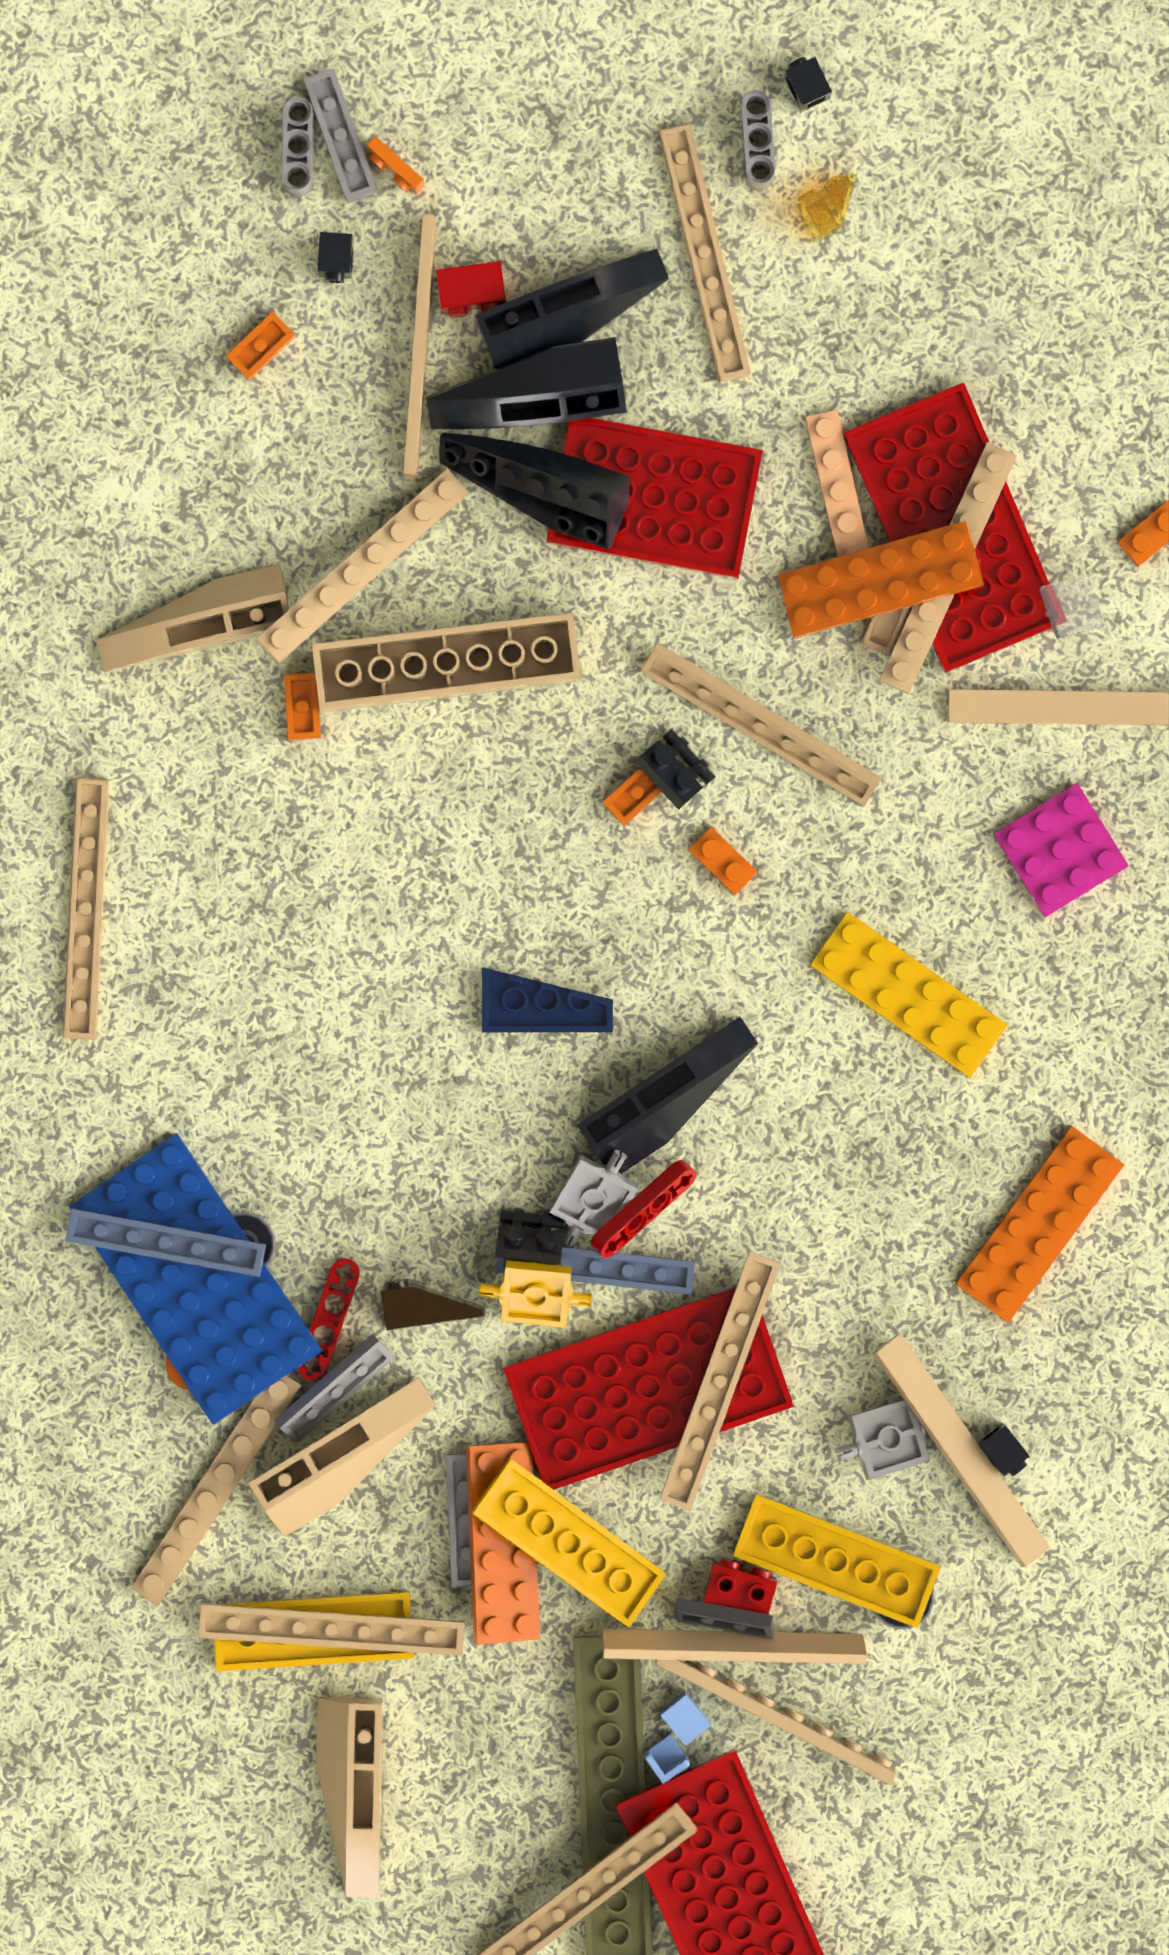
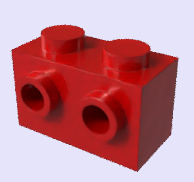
(740, 1587)

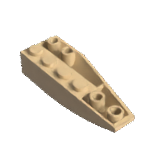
(207, 617)
(339, 1460)
(352, 1786)

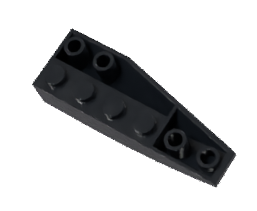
(569, 309)
(536, 390)
(543, 484)
(666, 1100)

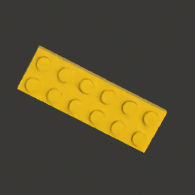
(908, 995)
(568, 1543)
(837, 1560)
(259, 1655)

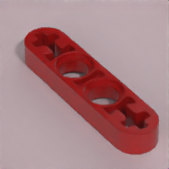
(643, 1208)
(332, 1320)

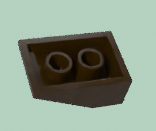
(418, 1305)

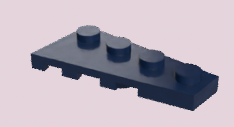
(533, 1006)

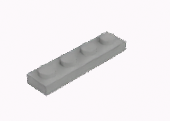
(340, 136)
(334, 1389)
(458, 1520)

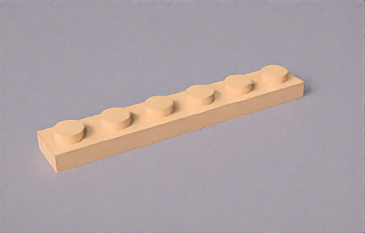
(836, 483)

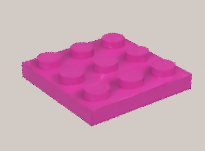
(1061, 850)

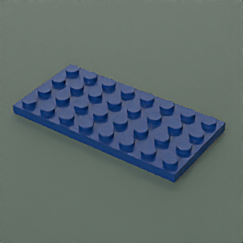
(217, 1327)

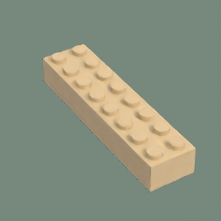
(446, 662)

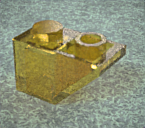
(826, 210)

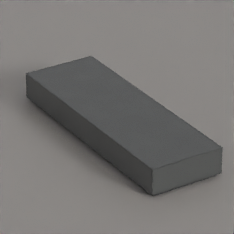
(724, 1618)

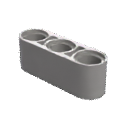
(761, 125)
(292, 132)

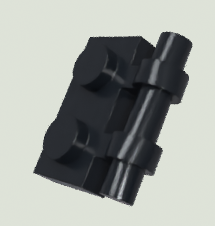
(669, 774)
(527, 1243)

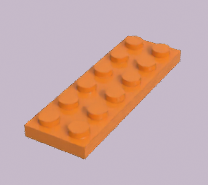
(880, 579)
(1039, 1224)
(501, 1573)

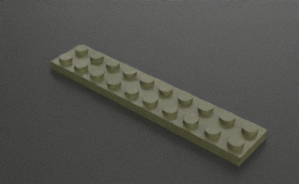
(609, 1772)

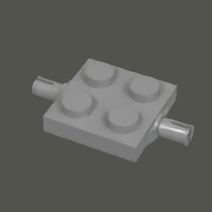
(592, 1196)
(886, 1439)

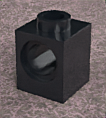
(807, 83)
(335, 256)
(1004, 1450)

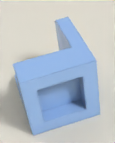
(685, 1718)
(666, 1758)

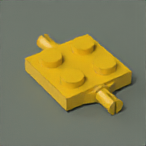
(536, 1294)

